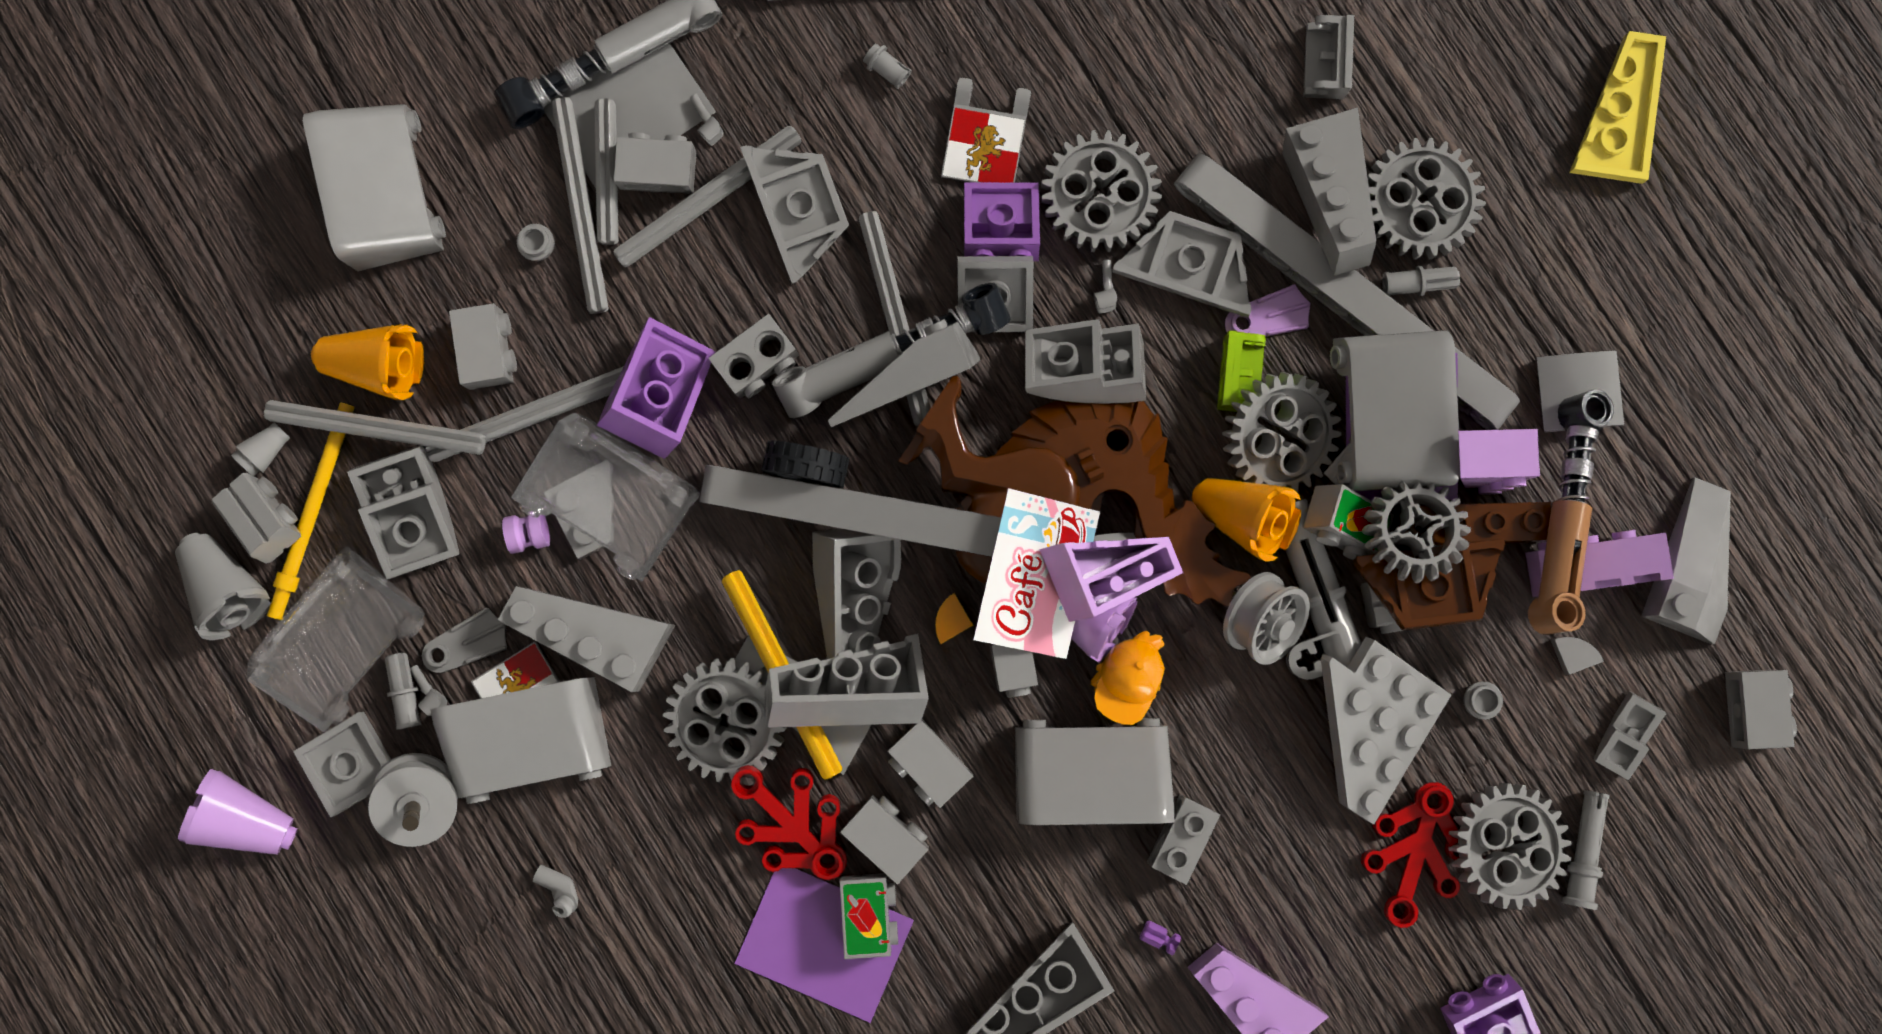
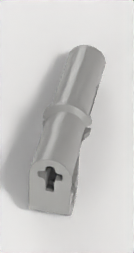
(1337, 638)

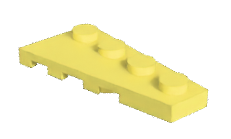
(1624, 119)

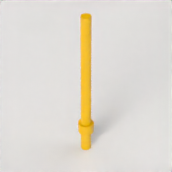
(287, 579)

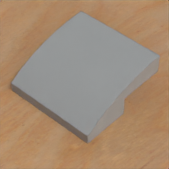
(1574, 374)

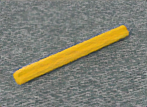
(772, 657)

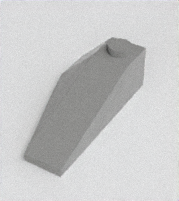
(928, 360)
(1699, 557)
(853, 586)

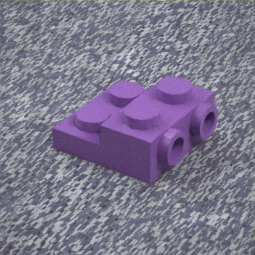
(1001, 219)
(1492, 1009)

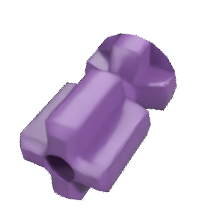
(1157, 936)

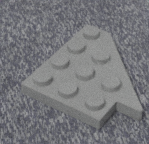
(1376, 723)

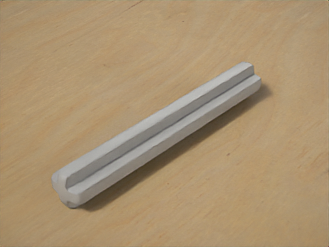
(605, 166)

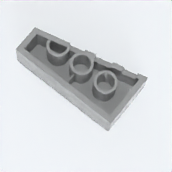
(1333, 184)
(851, 688)
(1049, 991)

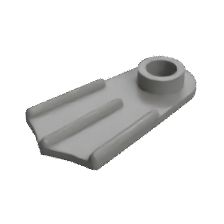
(467, 642)

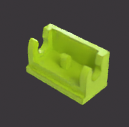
(1239, 367)

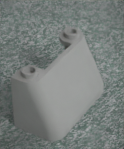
(371, 184)
(1400, 410)
(523, 738)
(1093, 774)

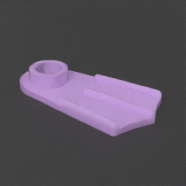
(1275, 313)

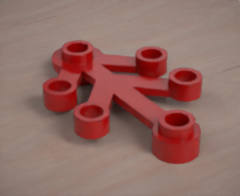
(793, 827)
(1419, 847)

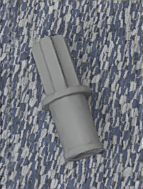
(1420, 280)
(402, 691)

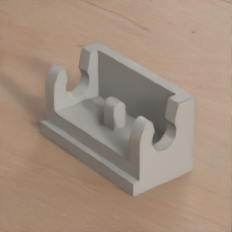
(1328, 57)

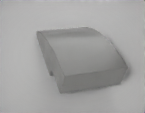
(1086, 363)
(404, 511)

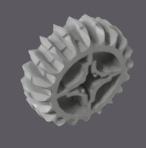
(1420, 546)

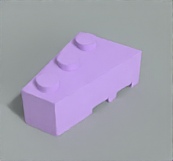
(1614, 562)

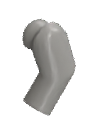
(562, 890)

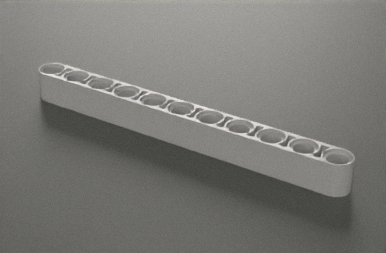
(1345, 294)

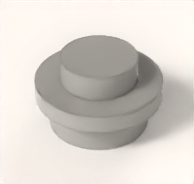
(535, 242)
(1483, 700)

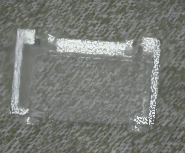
(607, 493)
(332, 639)

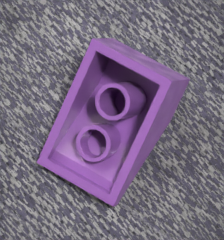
(657, 389)

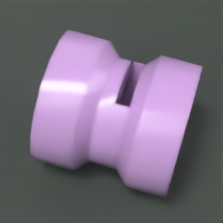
(525, 532)

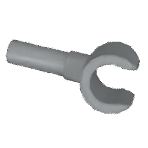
(711, 128)
(1106, 300)
(433, 698)

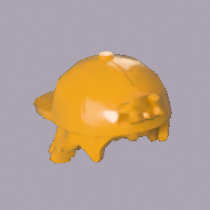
(1129, 678)

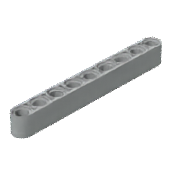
(850, 510)

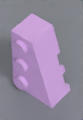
(1498, 459)
(1108, 573)
(1252, 998)

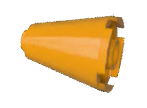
(374, 359)
(1250, 513)

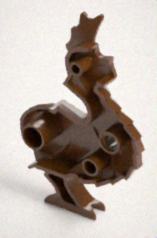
(1067, 459)

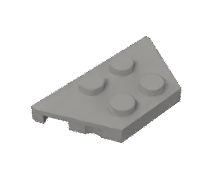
(797, 203)
(1191, 262)

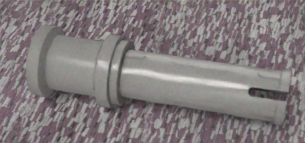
(1585, 870)

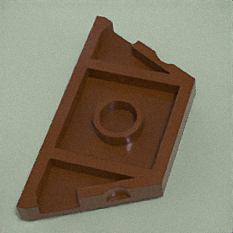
(1445, 601)

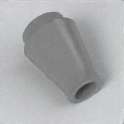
(260, 450)

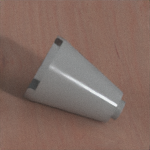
(218, 588)

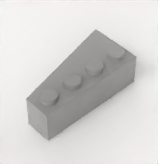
(599, 638)

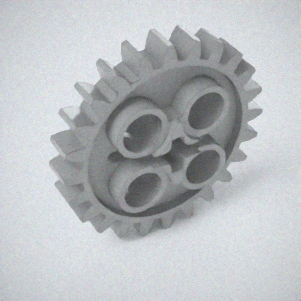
(1449, 178)
(1121, 215)
(1300, 402)
(715, 751)
(1519, 880)

